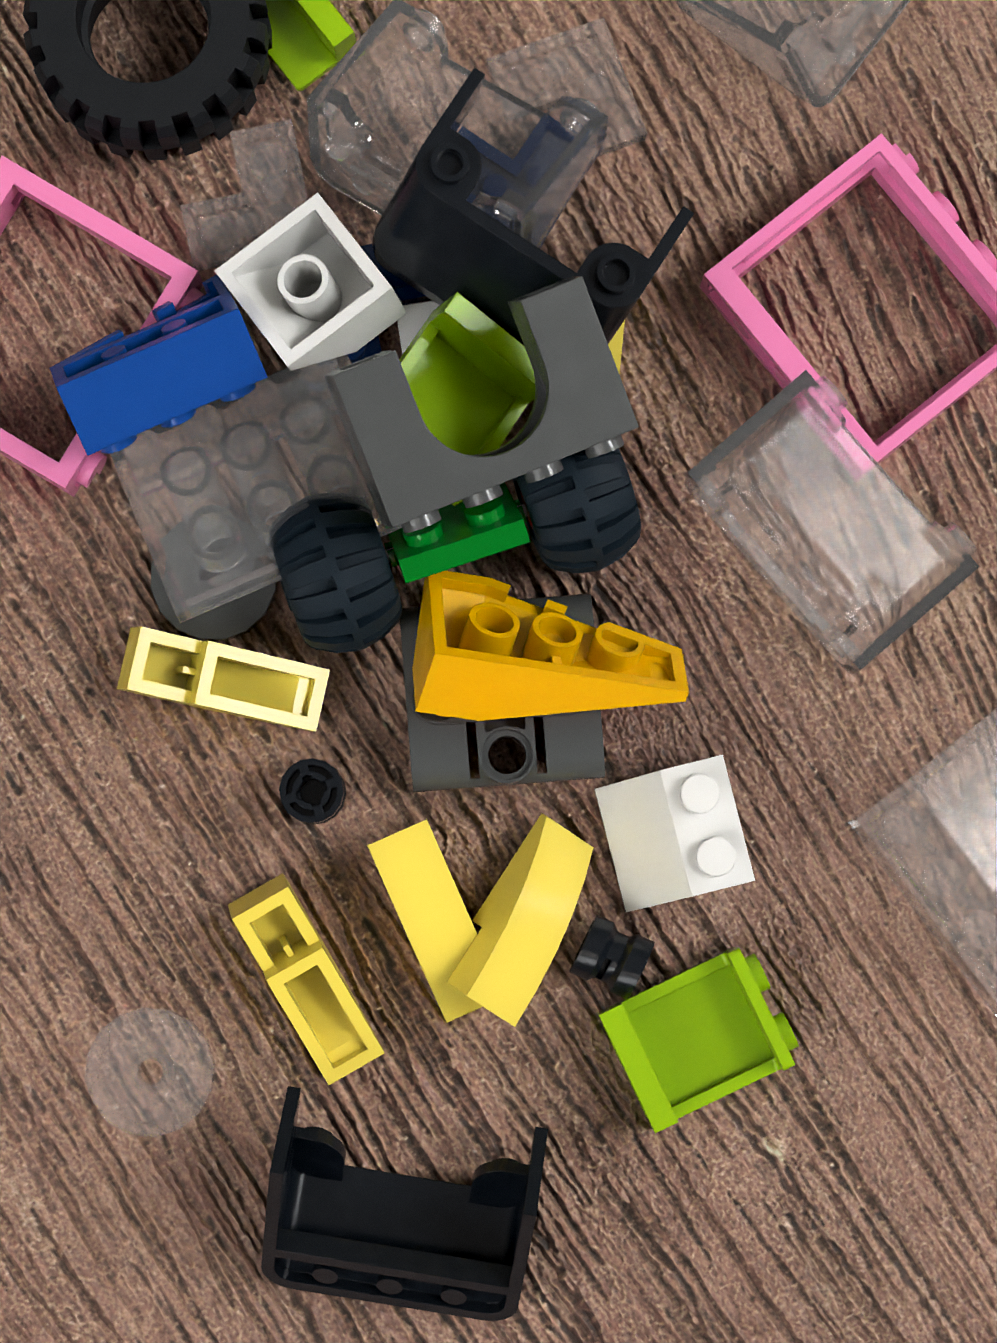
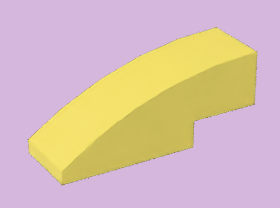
(223, 678)
(428, 909)
(524, 921)
(305, 979)

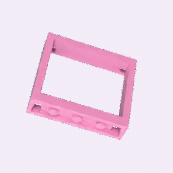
(933, 219)
(182, 289)

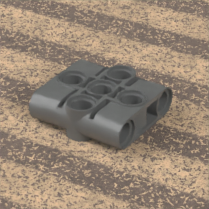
(440, 743)

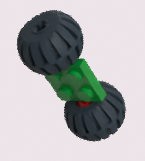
(342, 575)

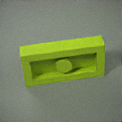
(307, 39)

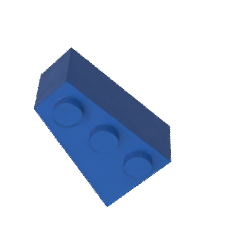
(159, 371)

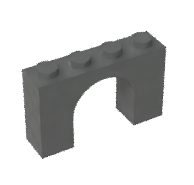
(574, 409)

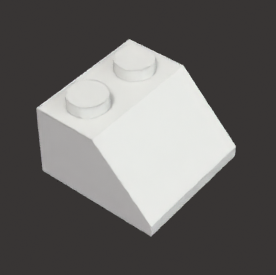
(311, 287)
(674, 833)

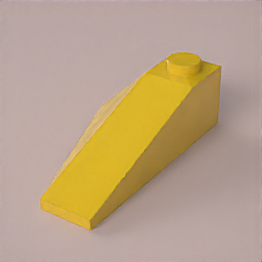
(506, 658)

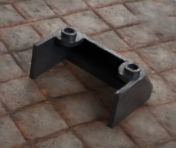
(451, 246)
(398, 1233)

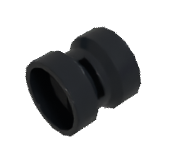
(320, 796)
(612, 957)

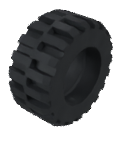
(153, 113)

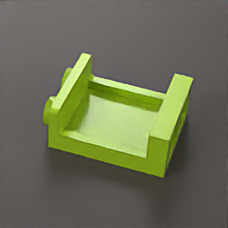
(468, 377)
(698, 1036)

